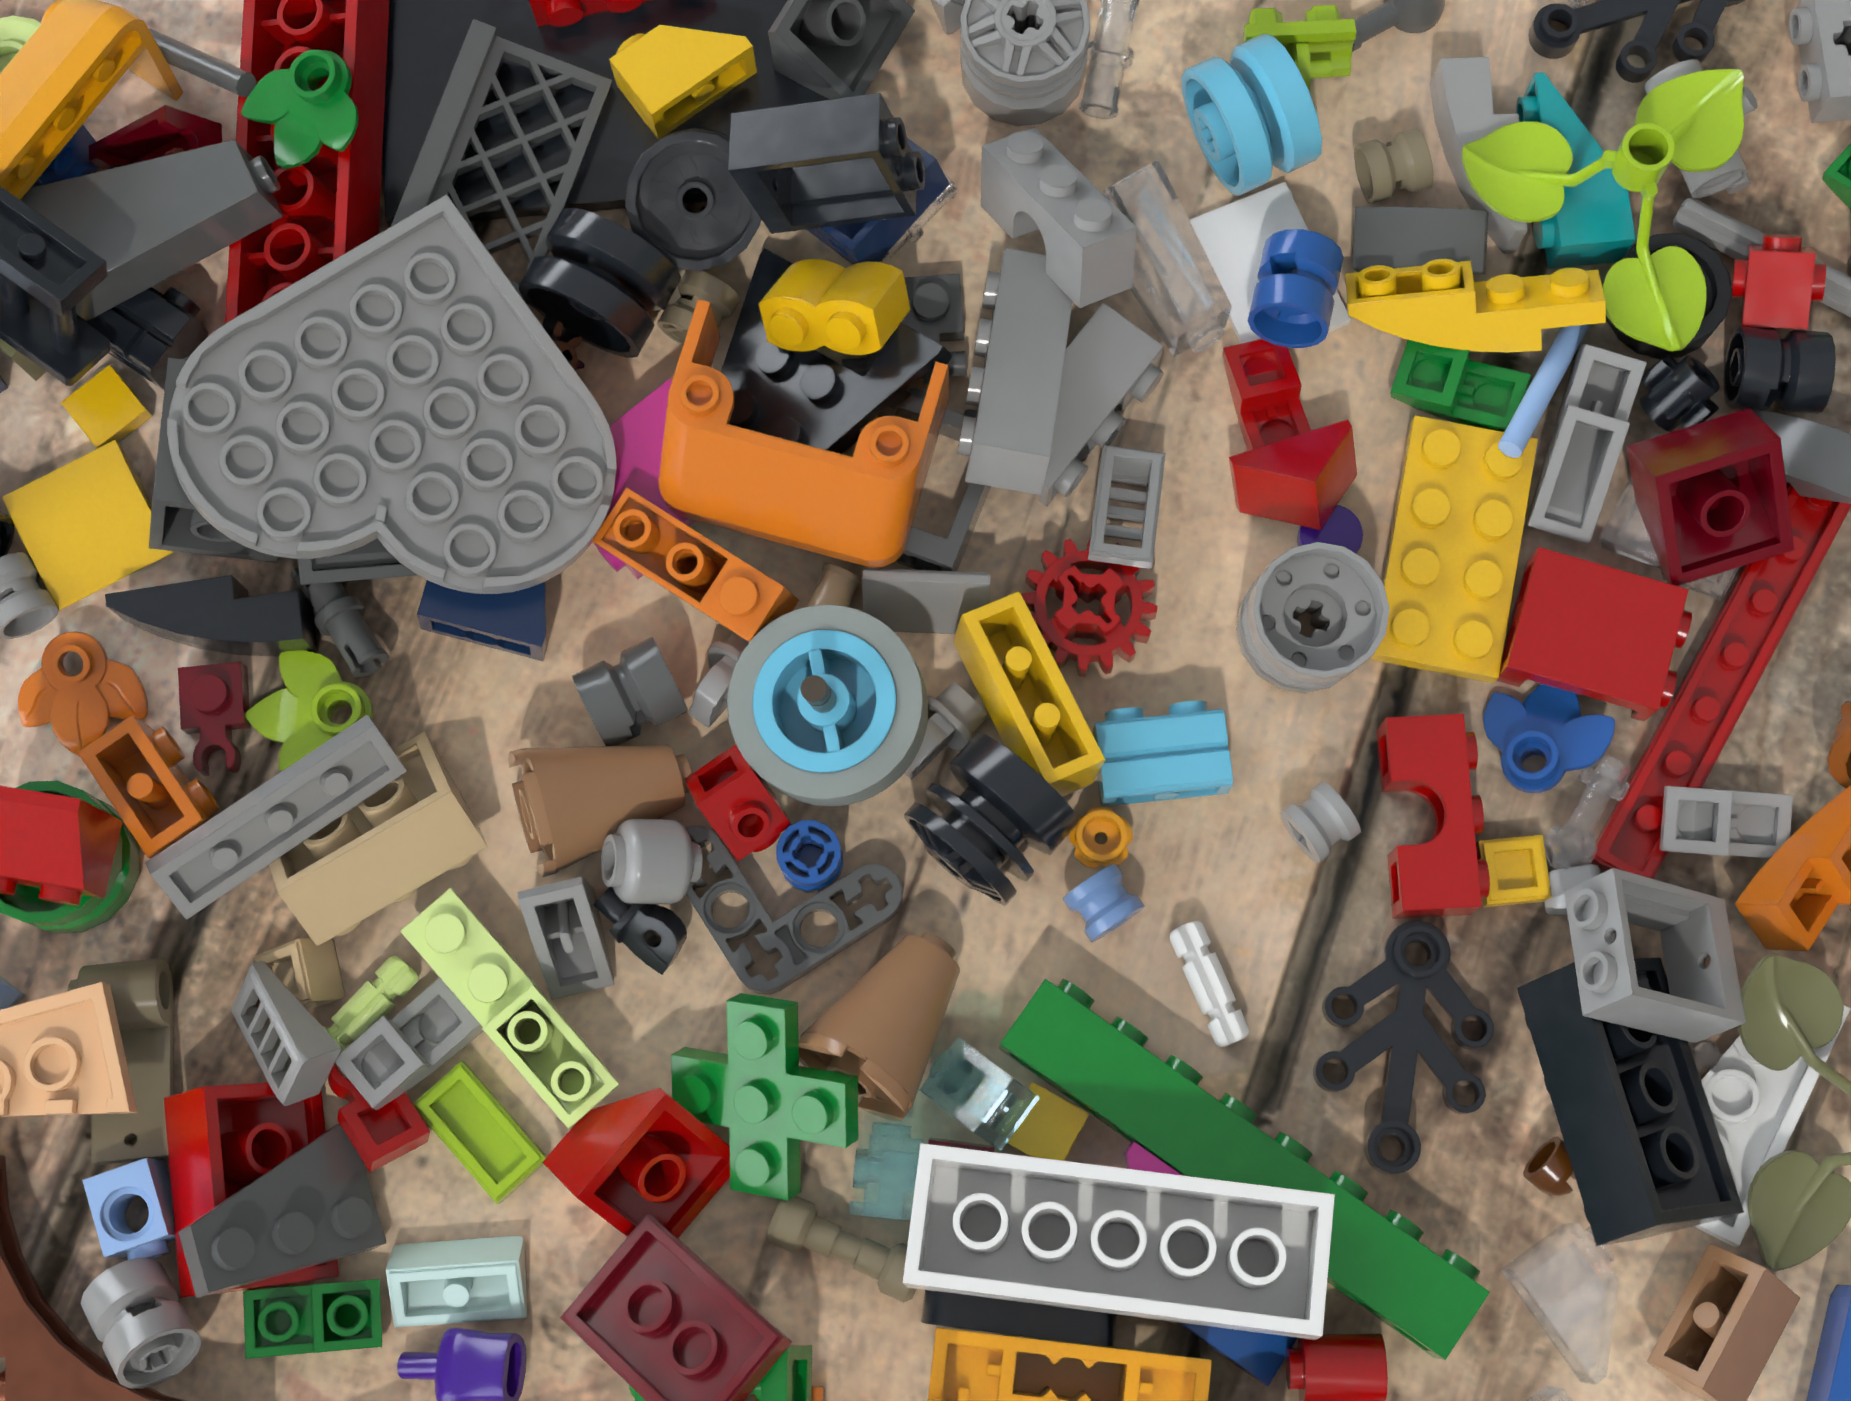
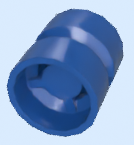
(1295, 288)

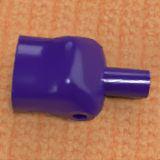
(471, 1366)

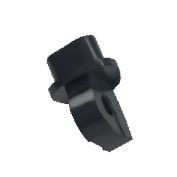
(635, 929)

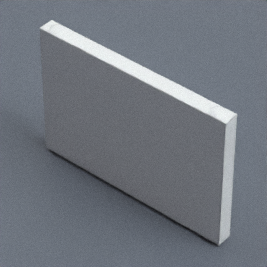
(1235, 243)

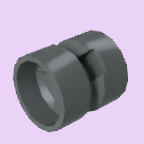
(630, 693)

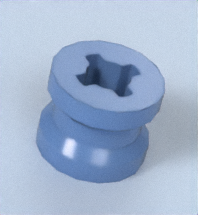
(1103, 902)

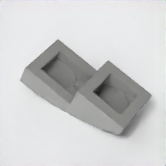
(1724, 821)
(408, 1047)

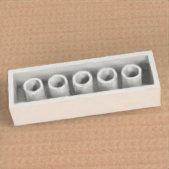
(1120, 1241)

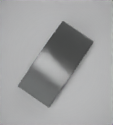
(1418, 235)
(1813, 456)

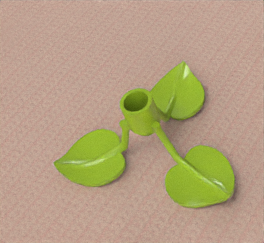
(1684, 121)

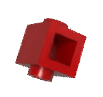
(1778, 283)
(738, 803)

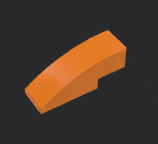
(1802, 881)

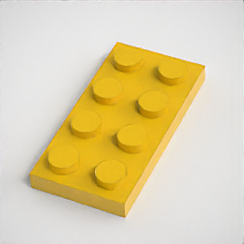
(1454, 550)

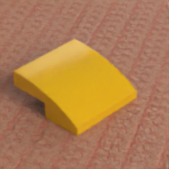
(85, 524)

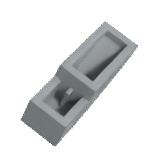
(1462, 115)
(1585, 442)

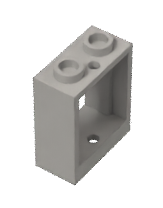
(1690, 929)

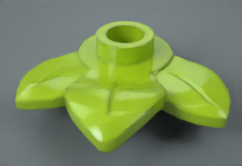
(304, 710)

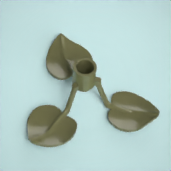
(1792, 1198)

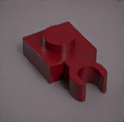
(214, 704)

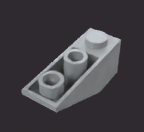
(1100, 377)

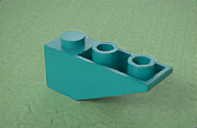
(1596, 214)

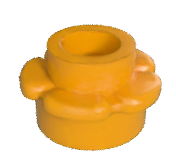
(1105, 821)

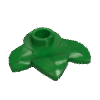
(303, 113)

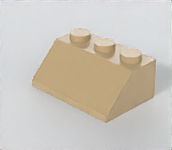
(380, 847)

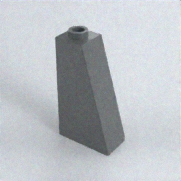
(160, 215)

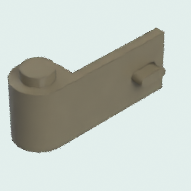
(146, 1023)

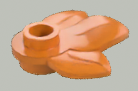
(84, 702)

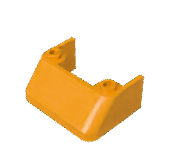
(64, 77)

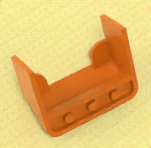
(786, 489)

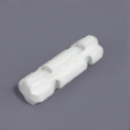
(1209, 983)

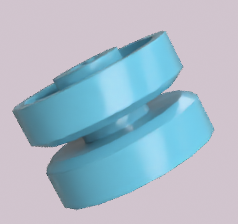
(1252, 114)

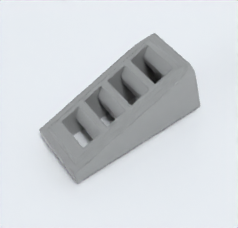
(1130, 468)
(293, 1046)

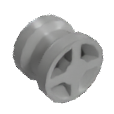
(1320, 822)

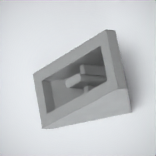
(567, 936)

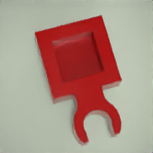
(381, 1133)

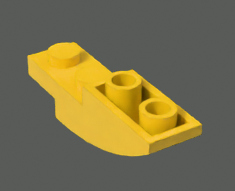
(1449, 310)

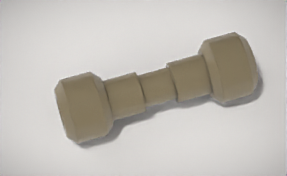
(798, 1226)

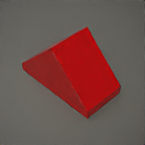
(1296, 477)

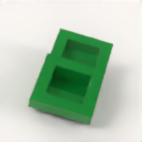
(1457, 388)

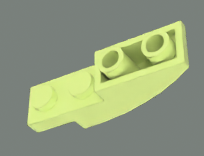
(510, 1008)

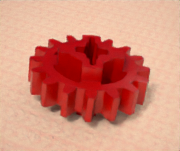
(1106, 626)

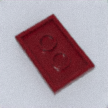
(673, 1322)

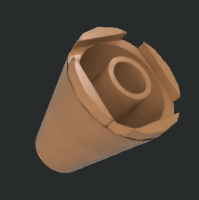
(585, 793)
(887, 1025)

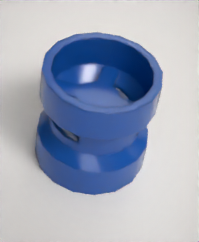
(811, 868)

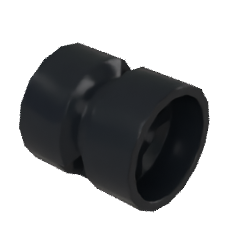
(1790, 370)

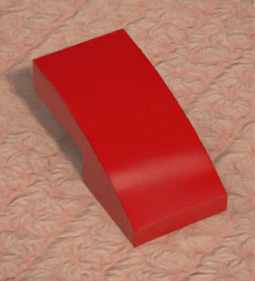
(1264, 392)

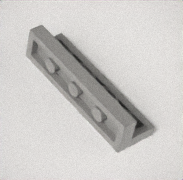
(275, 817)

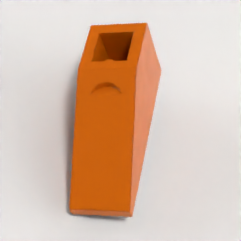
(692, 567)

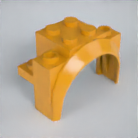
(1036, 1369)

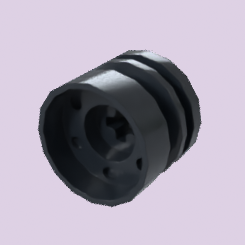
(995, 814)

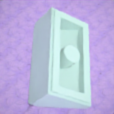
(457, 1281)

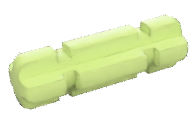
(372, 1001)

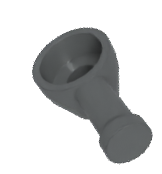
(1405, 15)

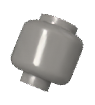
(650, 861)

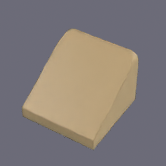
(307, 970)

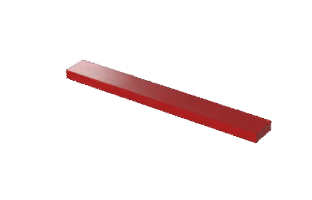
(1717, 686)

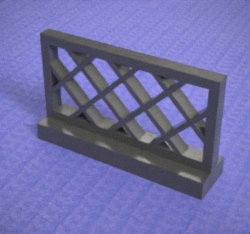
(465, 106)

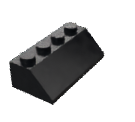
(1628, 1114)

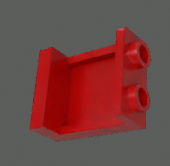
(1595, 632)

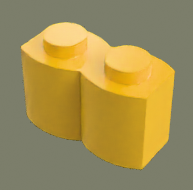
(835, 306)

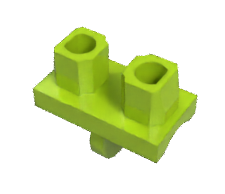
(1318, 45)

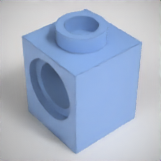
(109, 1198)

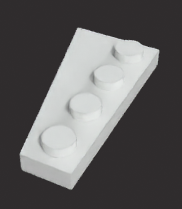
(1754, 1118)

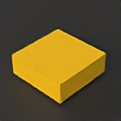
(106, 408)
(1515, 870)
(1048, 1127)

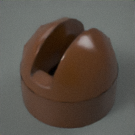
(1550, 1168)

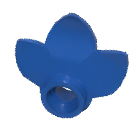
(1545, 726)

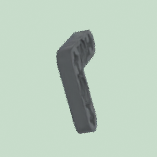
(785, 933)

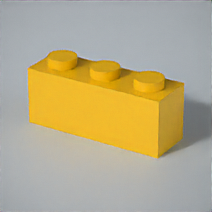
(1027, 693)

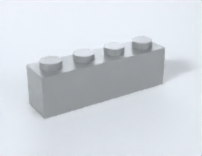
(1020, 376)

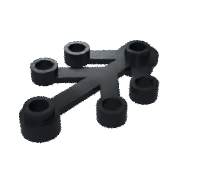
(1600, 14)
(1407, 1035)

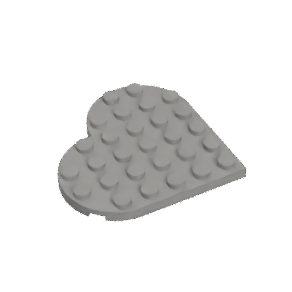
(398, 408)

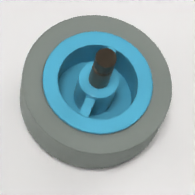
(828, 705)

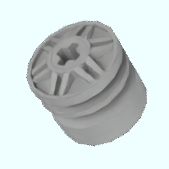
(1023, 57)
(1345, 608)

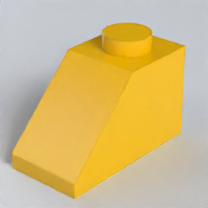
(679, 72)

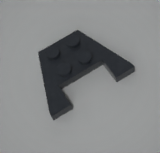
(807, 393)

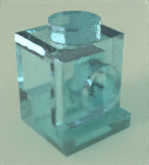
(978, 1093)
(886, 1173)

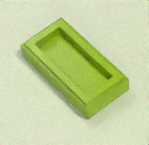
(480, 1132)

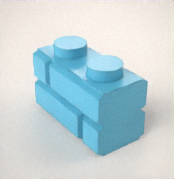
(1163, 754)

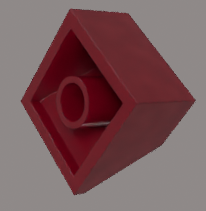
(1712, 496)

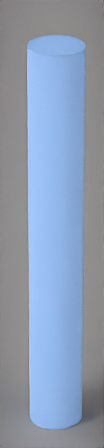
(1541, 390)

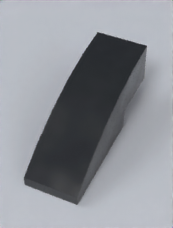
(220, 616)

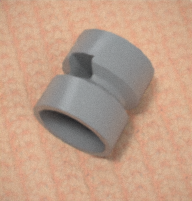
(140, 1323)

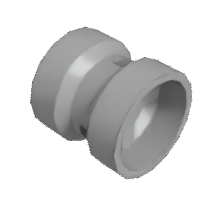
(22, 602)

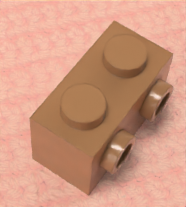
(1723, 1327)

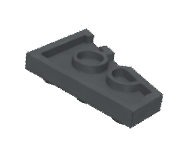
(287, 1220)

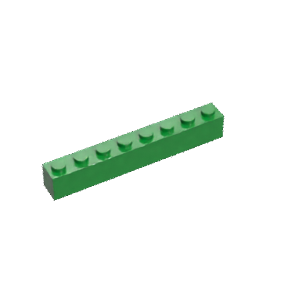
(1170, 1116)

